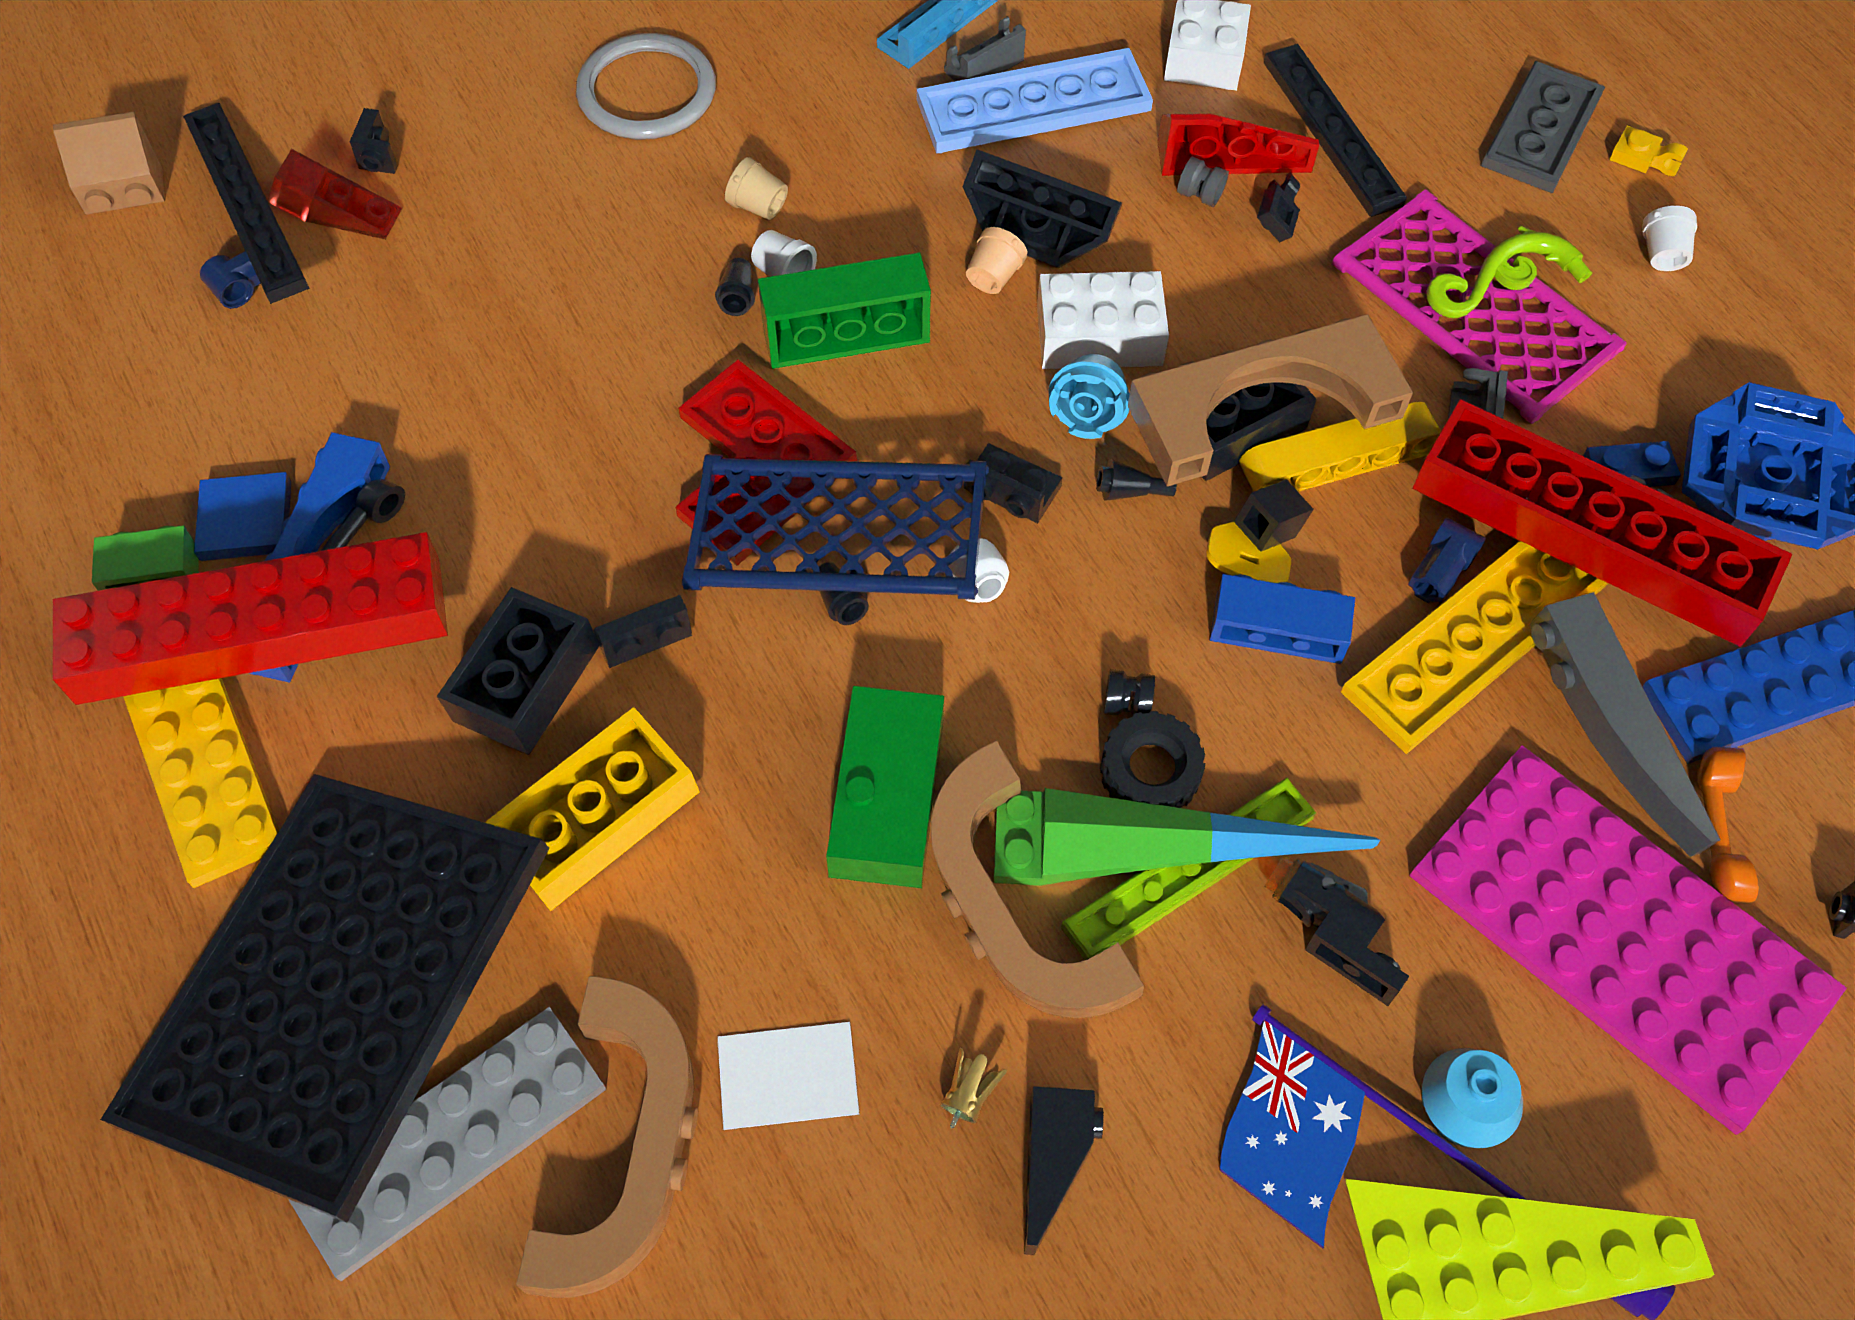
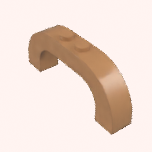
(1052, 987)
(602, 1256)

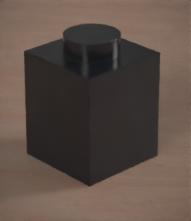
(1273, 515)

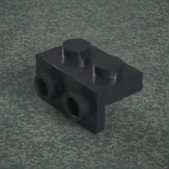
(644, 631)

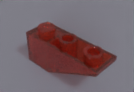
(330, 199)

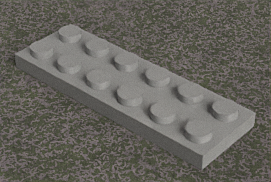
(459, 1138)

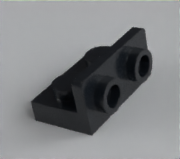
(1017, 484)

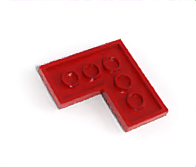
(754, 421)

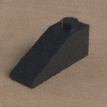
(1059, 1142)

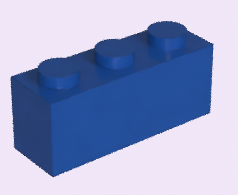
(1283, 618)

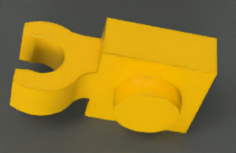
(1643, 150)

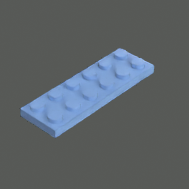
(1033, 100)

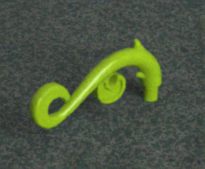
(1513, 278)

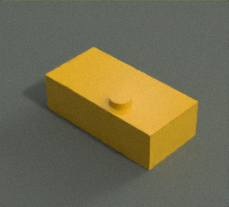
(598, 804)

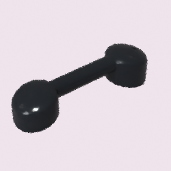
(375, 501)

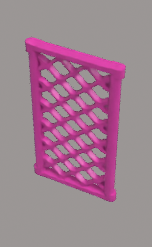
(1457, 341)

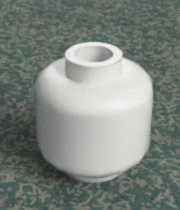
(991, 571)

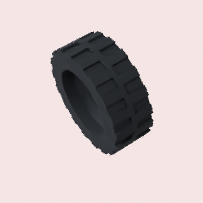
(1160, 731)

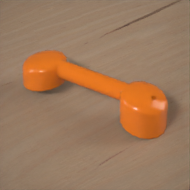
(1721, 773)

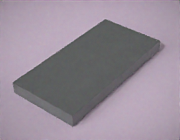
(1543, 127)

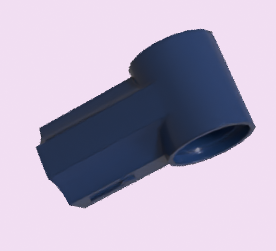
(230, 279)
(1449, 553)

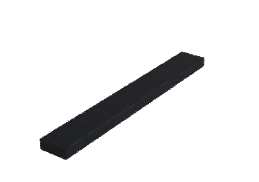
(246, 204)

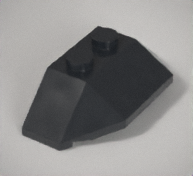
(1045, 213)

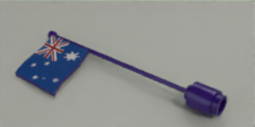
(1300, 1130)

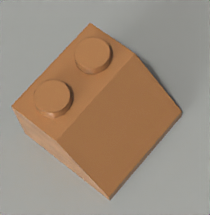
(110, 163)

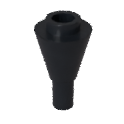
(1123, 481)

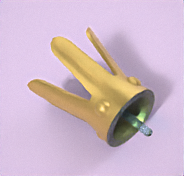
(965, 1096)

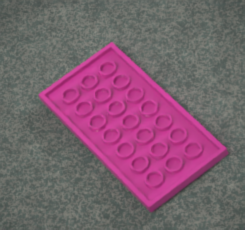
(1630, 938)

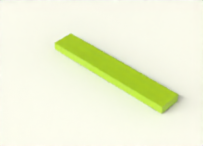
(1160, 891)

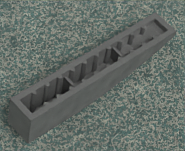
(1619, 718)

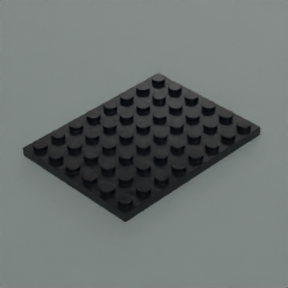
(328, 993)

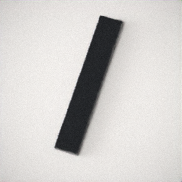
(1335, 130)

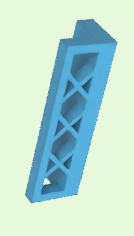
(929, 28)

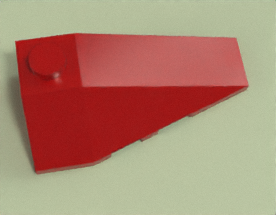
(1231, 146)

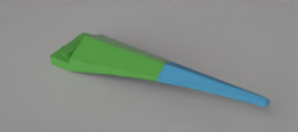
(1083, 836)

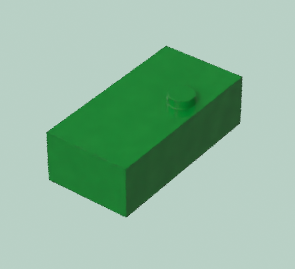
(845, 310)
(886, 787)

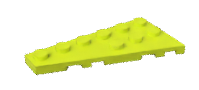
(1511, 1257)

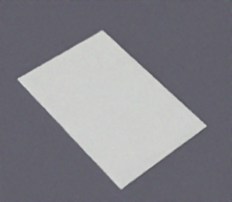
(787, 1075)

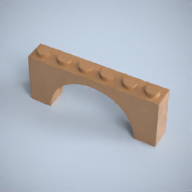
(1337, 359)

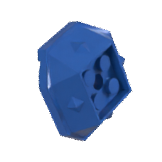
(1774, 466)

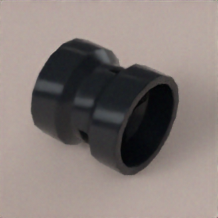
(1119, 689)

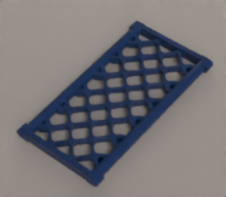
(851, 575)

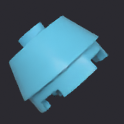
(1089, 396)
(1472, 1097)

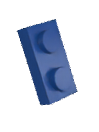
(1649, 461)

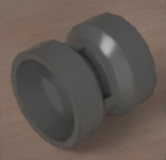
(1202, 181)

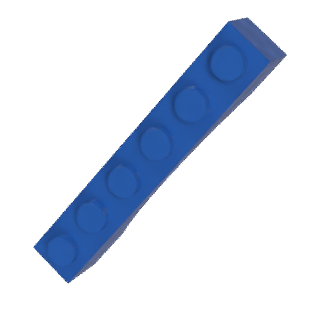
(325, 502)

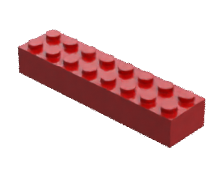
(1603, 523)
(247, 618)

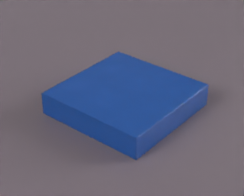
(241, 515)

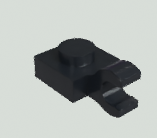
(1278, 210)

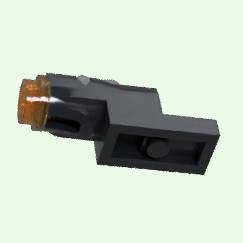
(1343, 924)

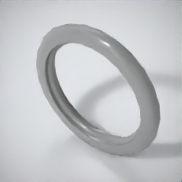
(651, 128)

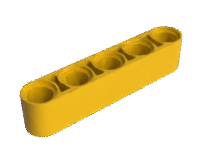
(1340, 450)

